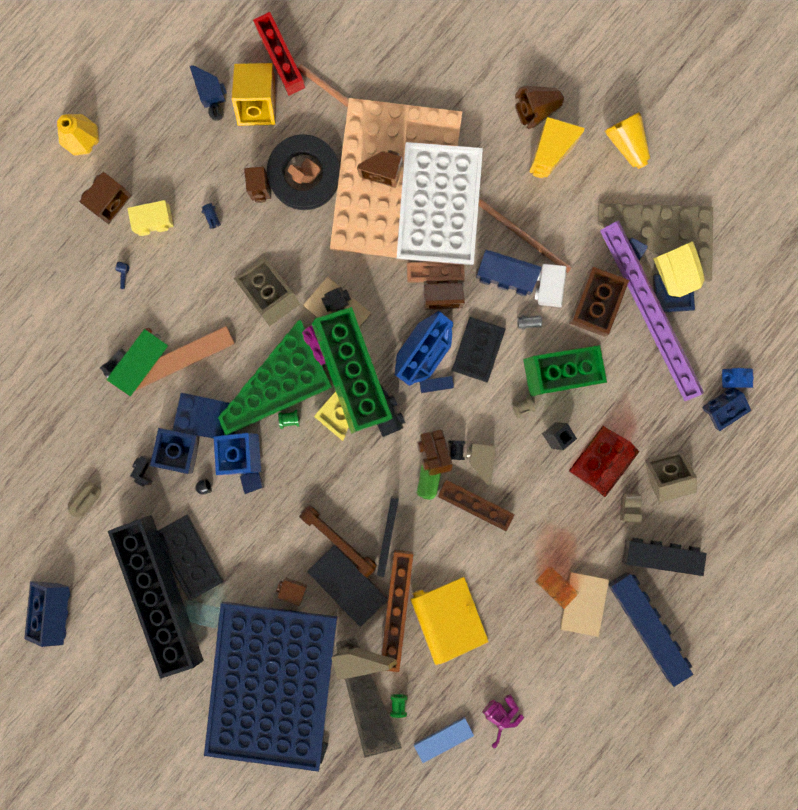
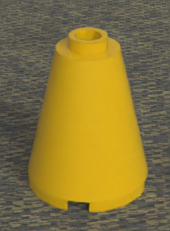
(630, 140)

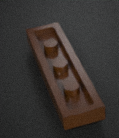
(476, 505)

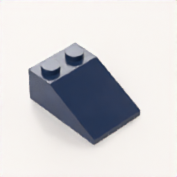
(199, 416)

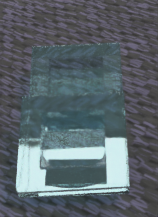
(202, 614)

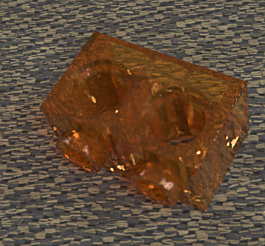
(557, 587)

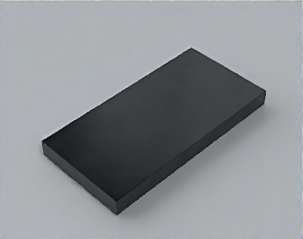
(387, 536)
(189, 558)
(347, 585)

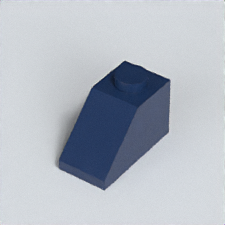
(208, 87)

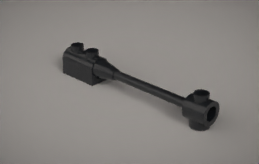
(336, 301)

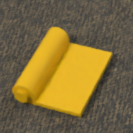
(449, 620)

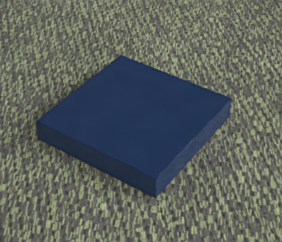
(672, 303)

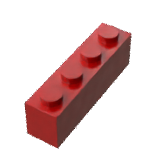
(279, 53)

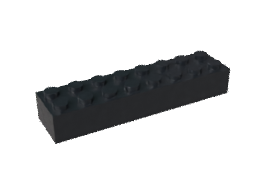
(155, 597)

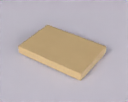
(317, 308)
(587, 608)

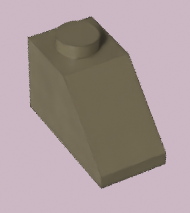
(482, 460)

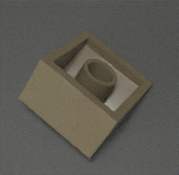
(671, 476)

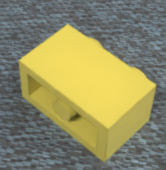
(150, 218)

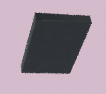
(478, 349)

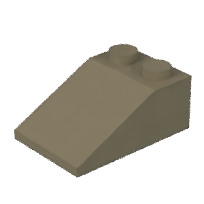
(267, 291)

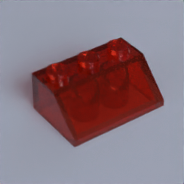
(604, 461)

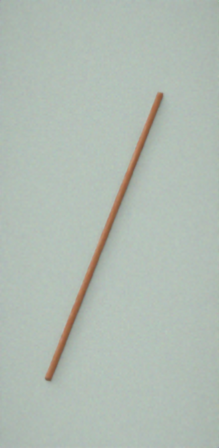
(482, 204)

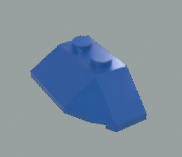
(424, 349)

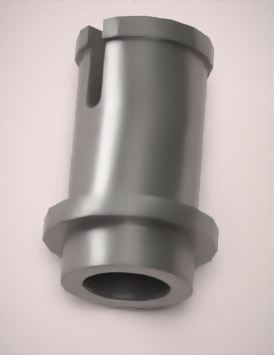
(529, 322)

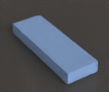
(443, 740)

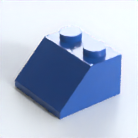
(237, 454)

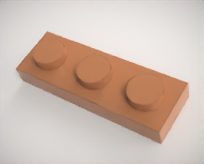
(434, 271)

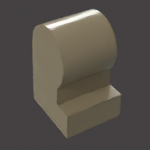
(631, 507)

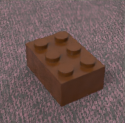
(599, 301)

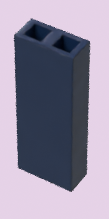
(436, 384)

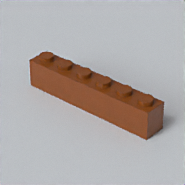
(397, 606)

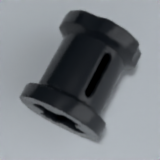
(456, 447)

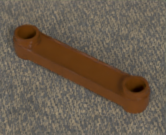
(311, 516)

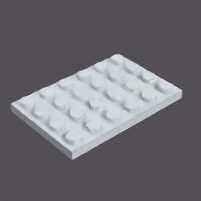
(439, 203)

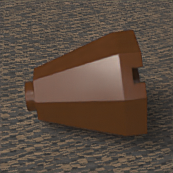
(537, 104)

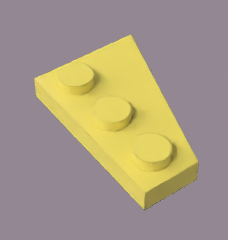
(333, 417)

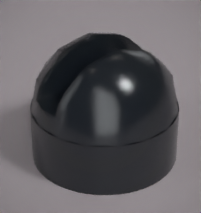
(220, 112)
(203, 487)

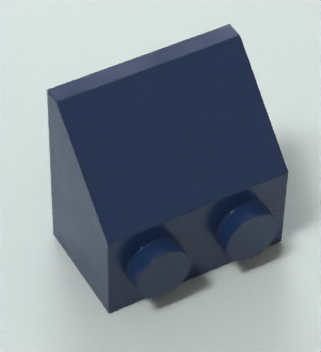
(174, 451)

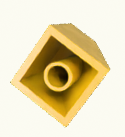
(254, 94)
(554, 144)

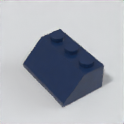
(508, 273)
(47, 613)

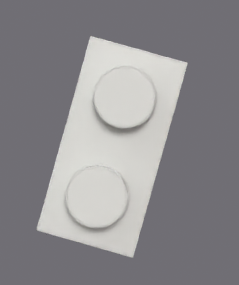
(551, 285)

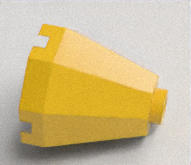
(77, 133)

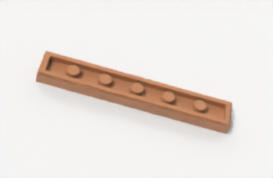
(188, 355)

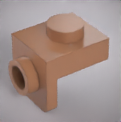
(306, 173)

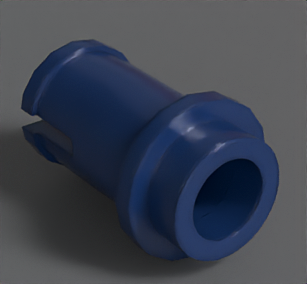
(211, 216)

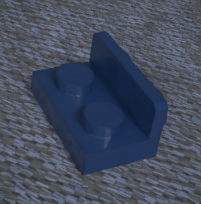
(727, 408)

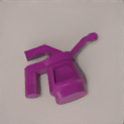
(497, 715)

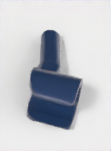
(123, 268)

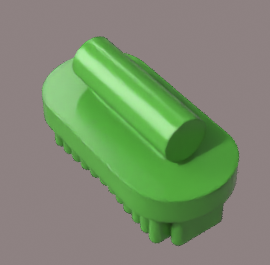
(428, 484)

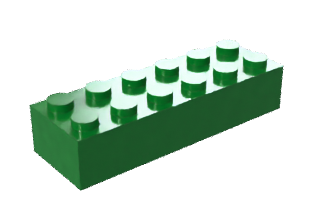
(351, 370)

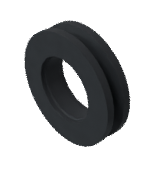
(296, 146)

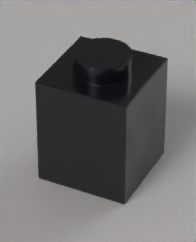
(559, 436)

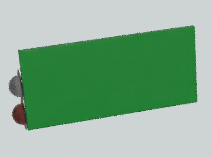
(137, 362)

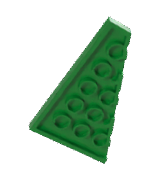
(280, 382)

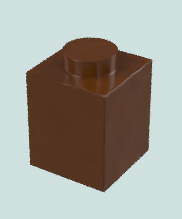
(291, 591)

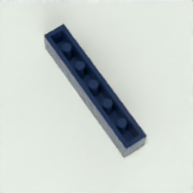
(650, 629)

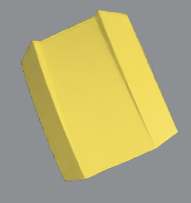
(680, 270)

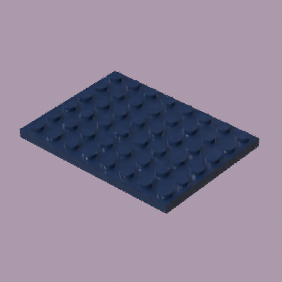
(270, 686)

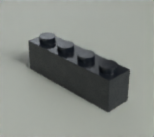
(663, 557)

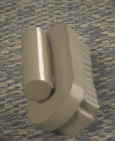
(84, 499)

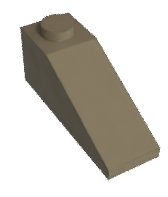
(359, 662)

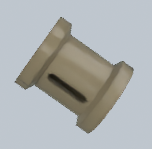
(523, 407)

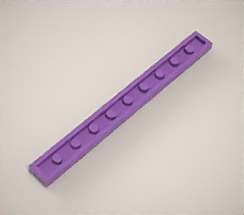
(652, 311)

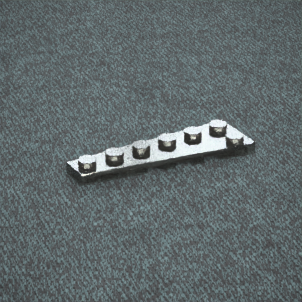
(370, 714)

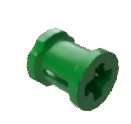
(288, 419)
(398, 705)

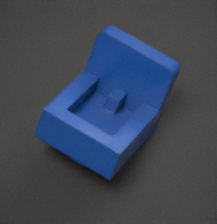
(737, 378)

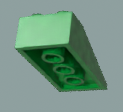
(564, 370)

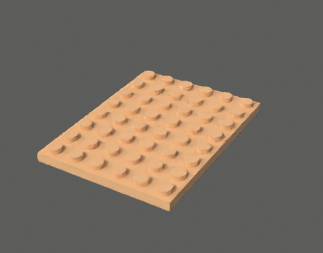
(366, 210)

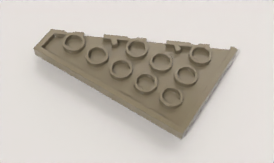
(665, 228)

